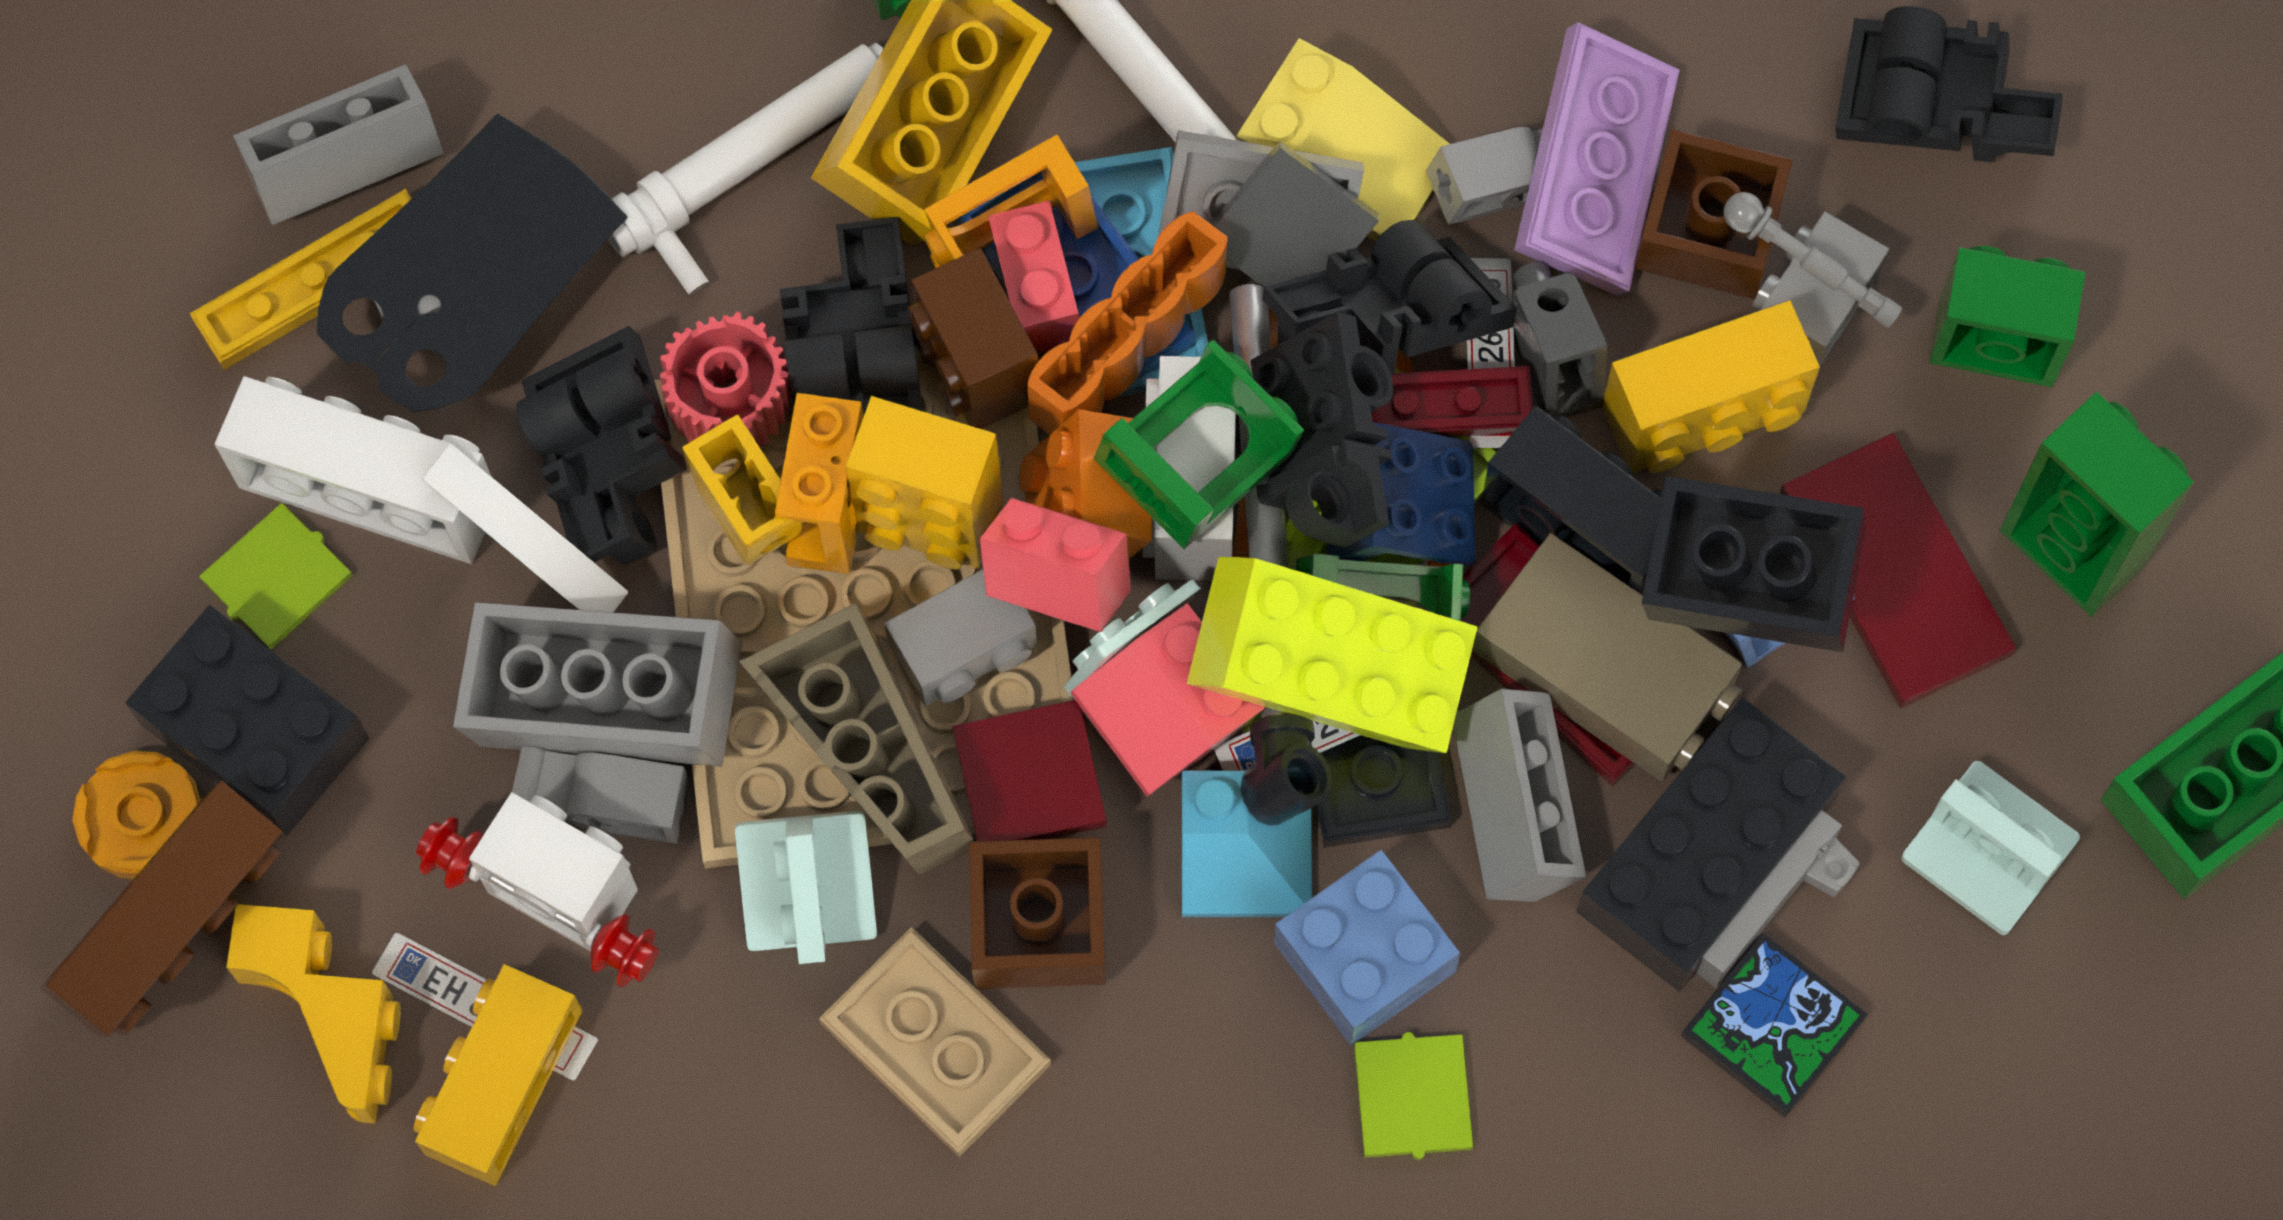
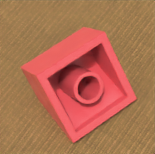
(1151, 713)

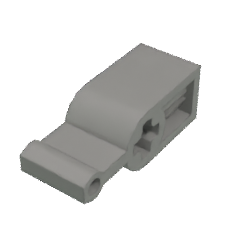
(1484, 173)
(607, 791)

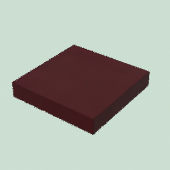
(1030, 774)

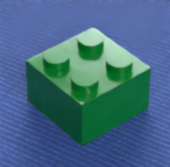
(2007, 315)

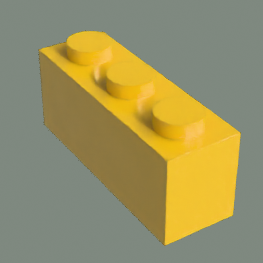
(496, 1074)

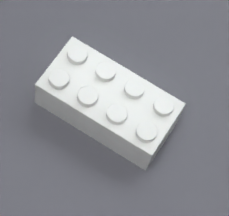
(345, 465)

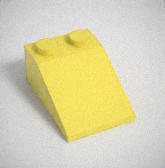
(1339, 113)

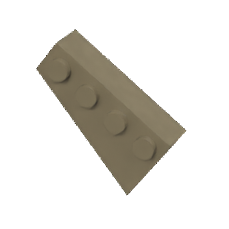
(856, 718)

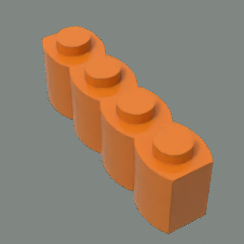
(1133, 324)

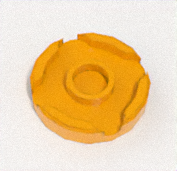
(145, 821)

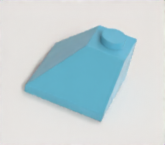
(1233, 859)

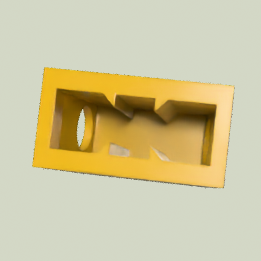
(743, 496)

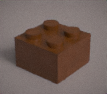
(1686, 219)
(973, 338)
(1037, 913)

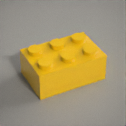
(1710, 388)
(924, 483)

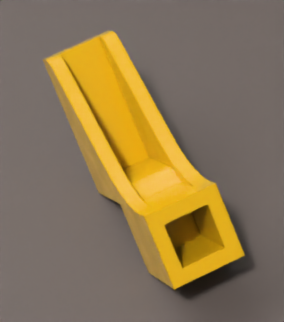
(344, 1014)

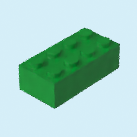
(2096, 502)
(2209, 785)

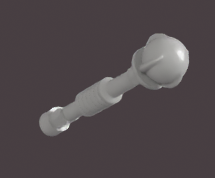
(1746, 215)

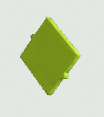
(276, 576)
(1413, 1096)

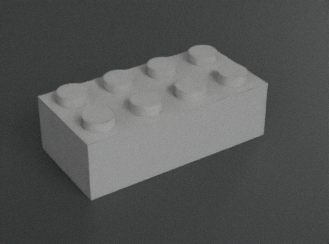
(598, 683)

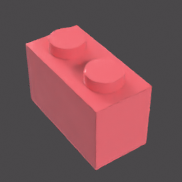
(1035, 274)
(1055, 564)

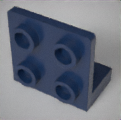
(1426, 500)

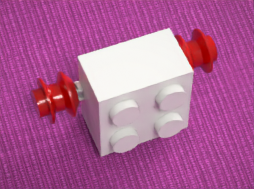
(552, 875)

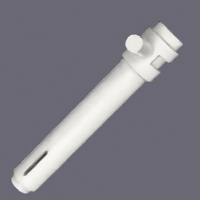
(1143, 67)
(667, 199)

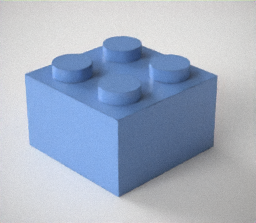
(1366, 947)

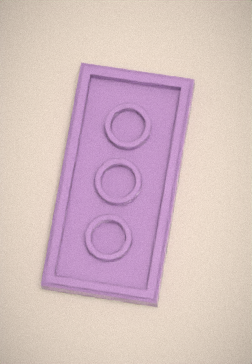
(1597, 159)

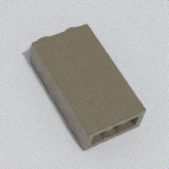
(1606, 666)

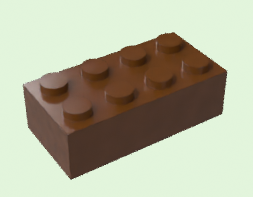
(162, 910)

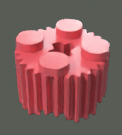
(713, 356)

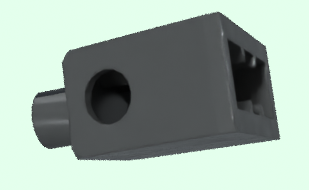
(1559, 341)

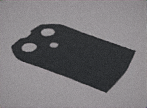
(486, 239)

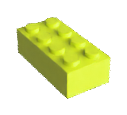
(1331, 654)

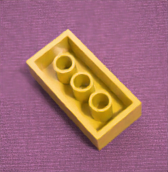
(930, 107)

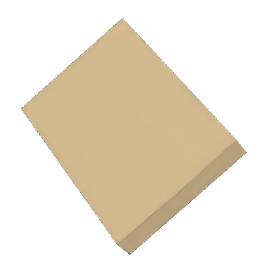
(935, 1041)

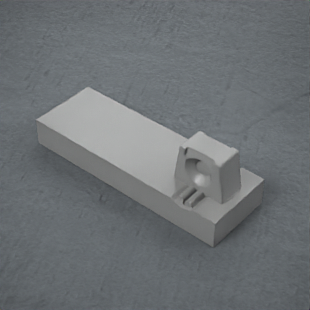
(1814, 859)

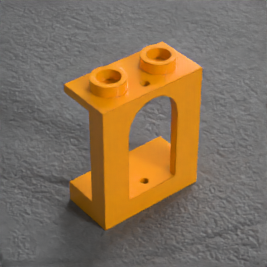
(1060, 185)
(817, 485)

